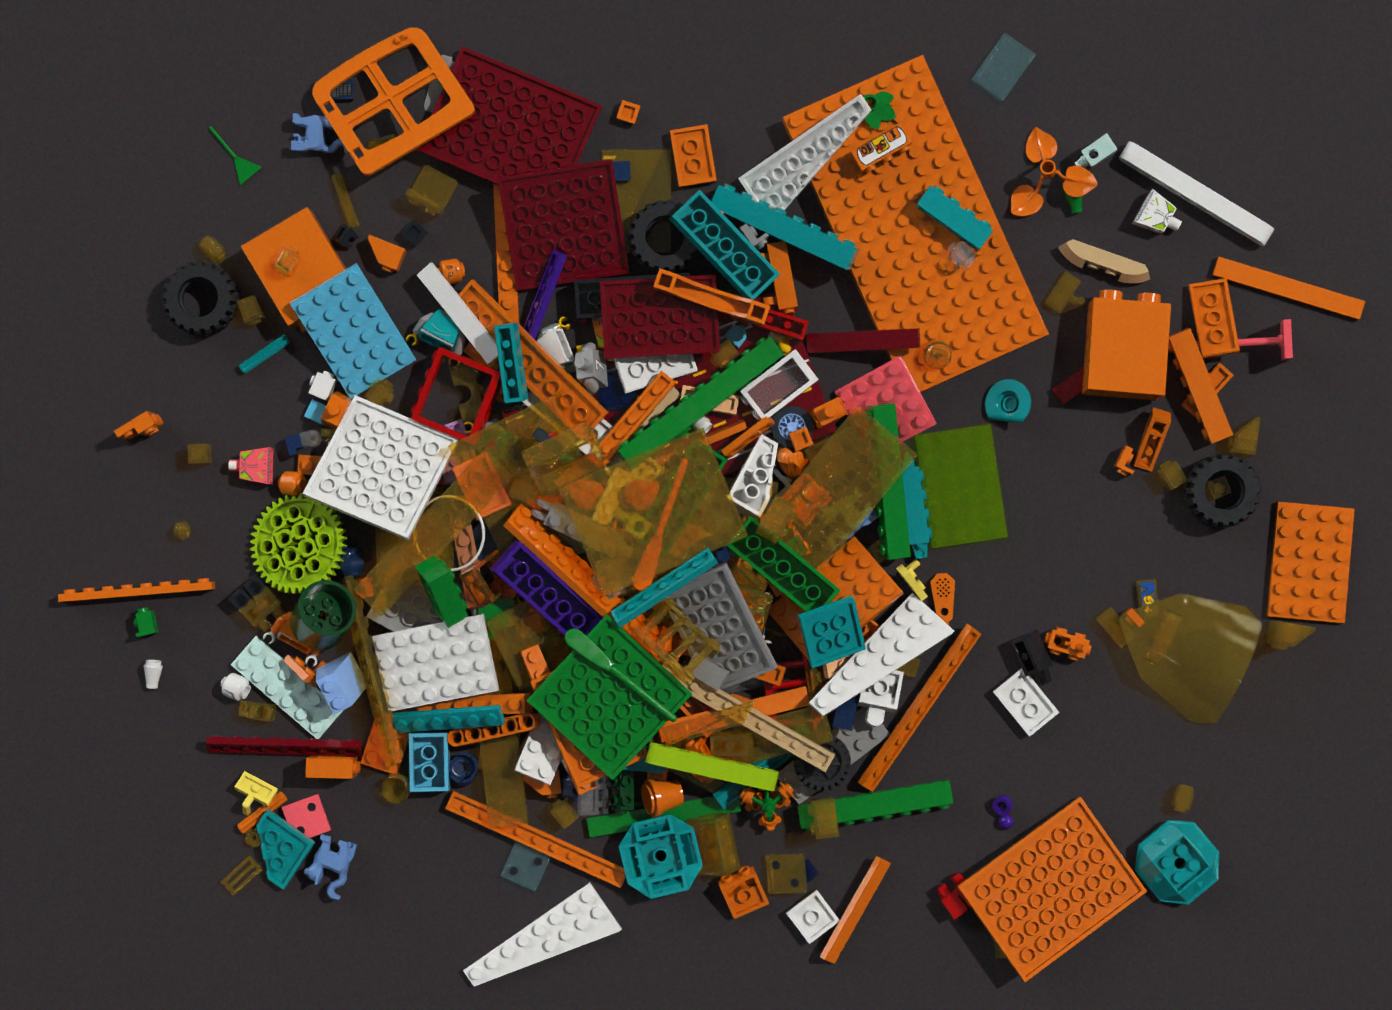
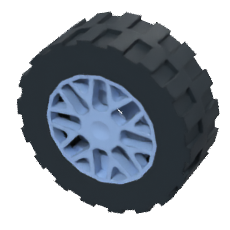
(787, 421)

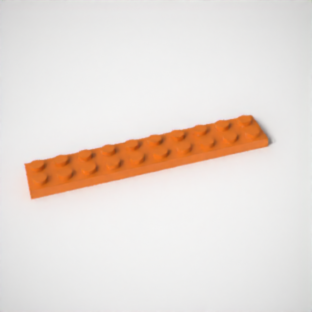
(542, 371)
(567, 565)

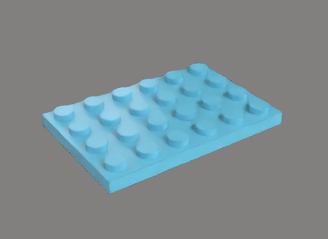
(353, 330)

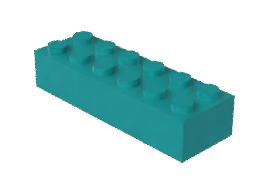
(724, 246)

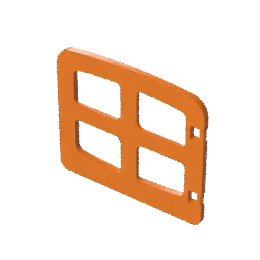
(391, 98)

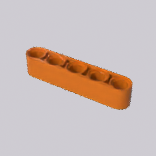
(486, 734)

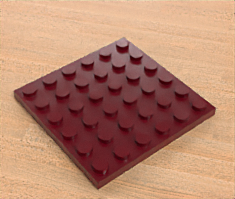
(565, 211)

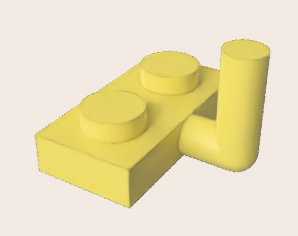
(909, 576)
(254, 790)

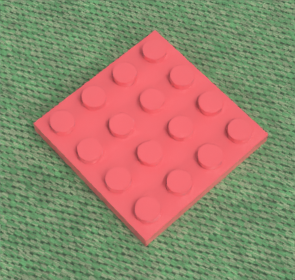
(890, 385)

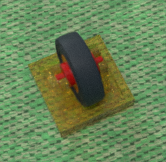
(543, 430)

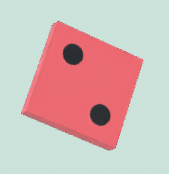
(307, 816)

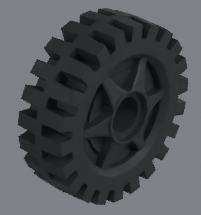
(834, 775)

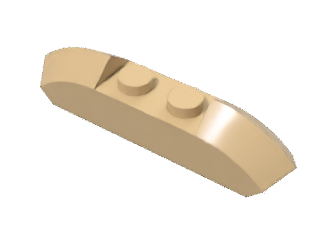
(1127, 269)

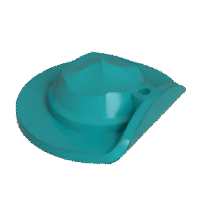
(1008, 402)

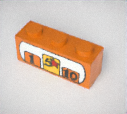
(881, 148)

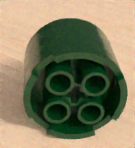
(327, 601)

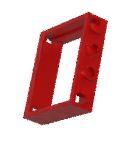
(430, 375)

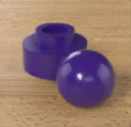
(1005, 820)

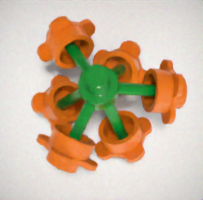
(756, 802)

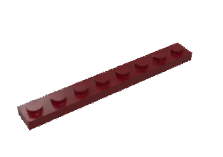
(279, 746)

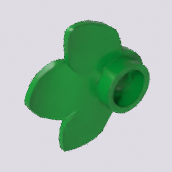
(881, 109)

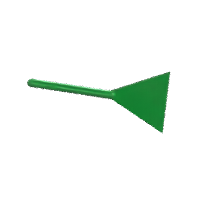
(244, 168)

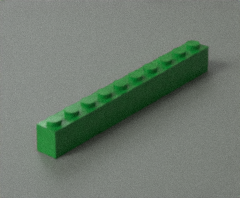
(704, 399)

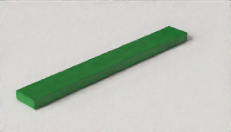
(693, 808)

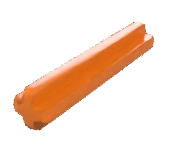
(255, 817)

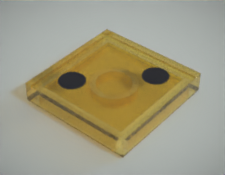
(786, 873)

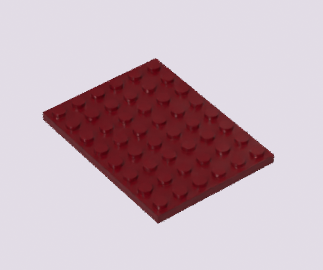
(516, 122)

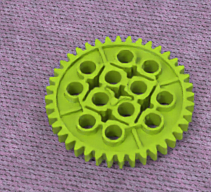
(268, 532)

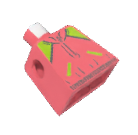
(255, 465)

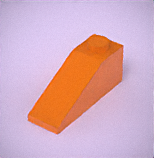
(1152, 438)

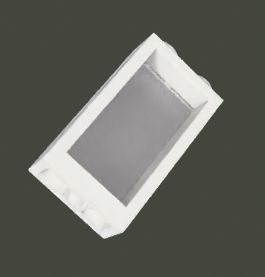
(778, 386)

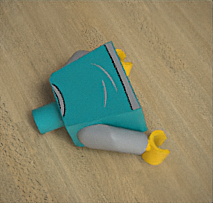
(439, 331)

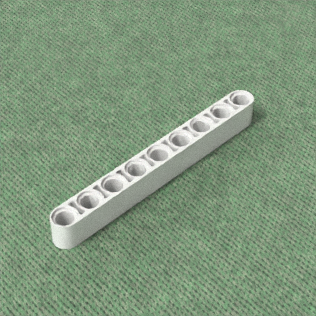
(1196, 193)

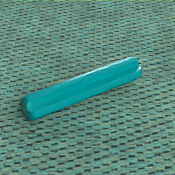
(264, 354)

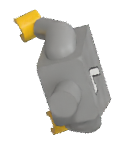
(591, 367)

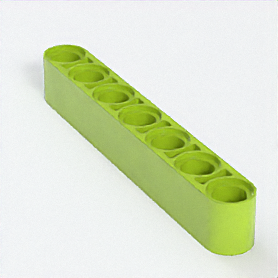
(712, 766)

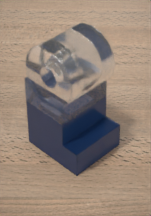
(301, 440)

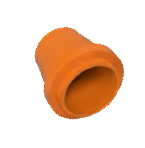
(661, 796)

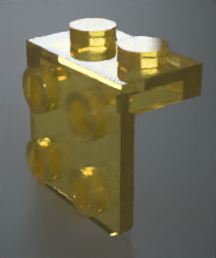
(432, 190)

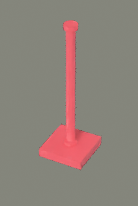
(1283, 340)

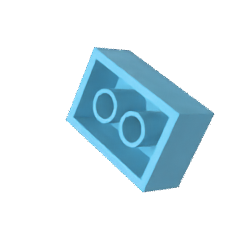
(429, 761)

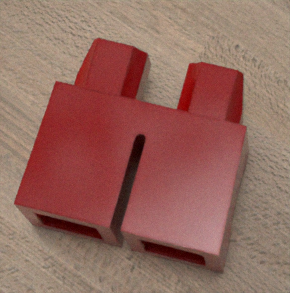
(950, 897)

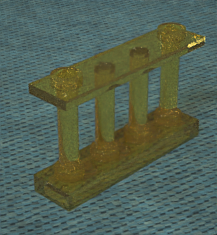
(671, 659)

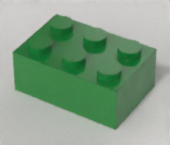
(442, 591)

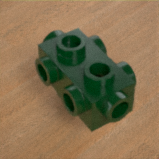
(623, 793)

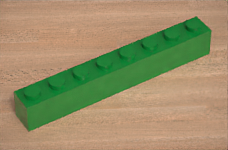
(892, 506)
(886, 803)

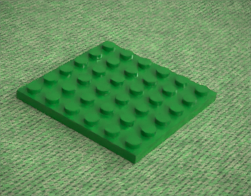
(601, 711)

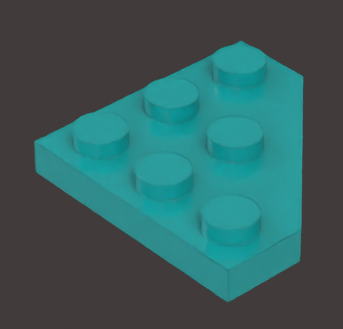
(282, 848)

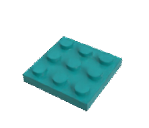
(832, 631)

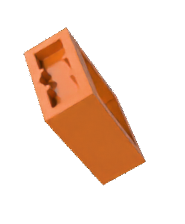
(332, 767)

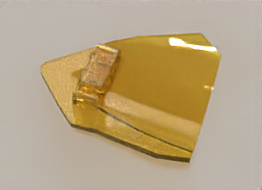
(1192, 651)

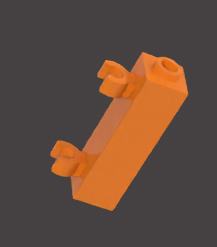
(783, 284)

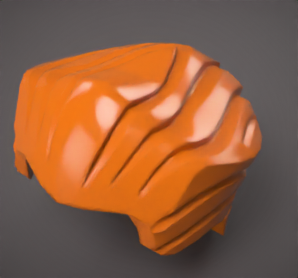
(790, 462)

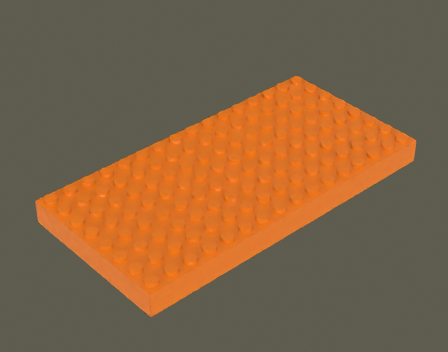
(902, 250)

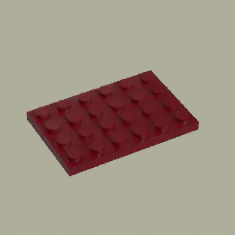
(653, 323)

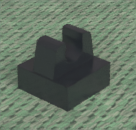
(344, 234)

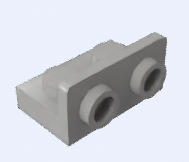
(751, 235)

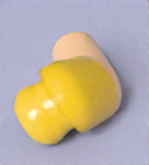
(782, 341)

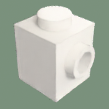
(322, 385)

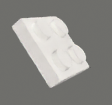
(812, 916)

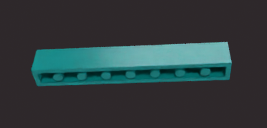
(785, 227)

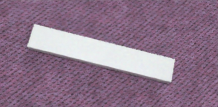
(459, 312)

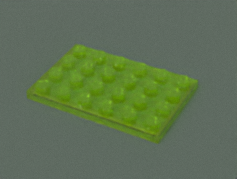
(961, 485)

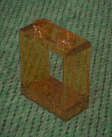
(476, 584)

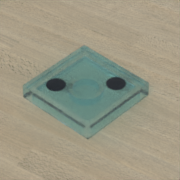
(525, 866)

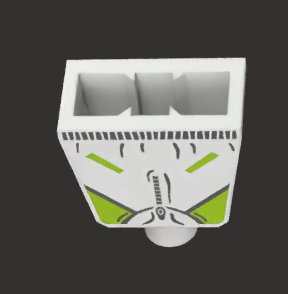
(1156, 214)

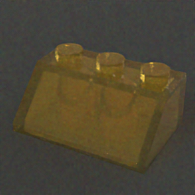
(716, 844)

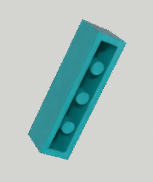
(954, 218)
(511, 362)

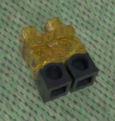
(257, 610)

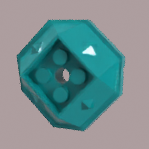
(1157, 858)
(665, 876)

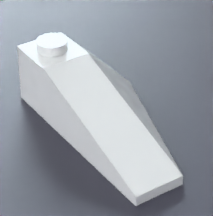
(753, 482)

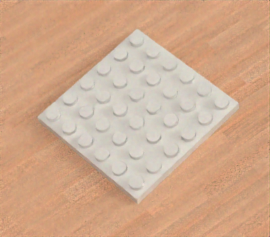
(380, 467)

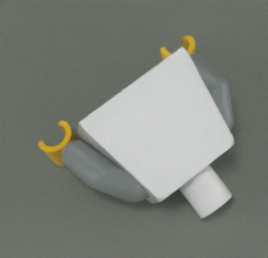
(556, 344)

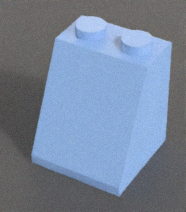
(340, 682)

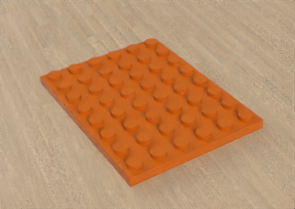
(1051, 889)

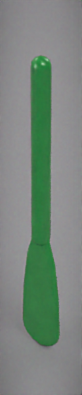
(589, 650)

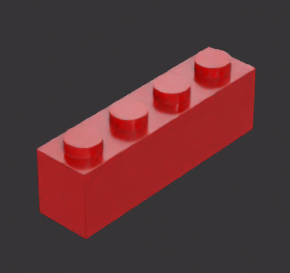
(780, 324)

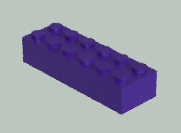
(544, 590)

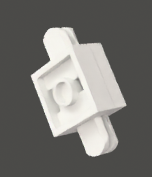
(881, 697)

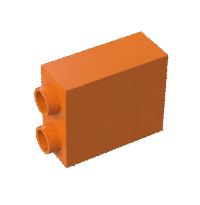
(317, 263)
(1126, 346)

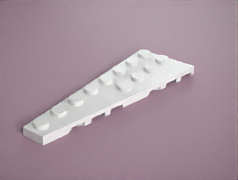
(791, 168)
(897, 641)
(566, 926)

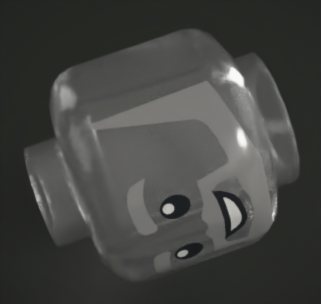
(961, 255)

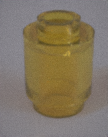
(212, 249)
(1183, 798)

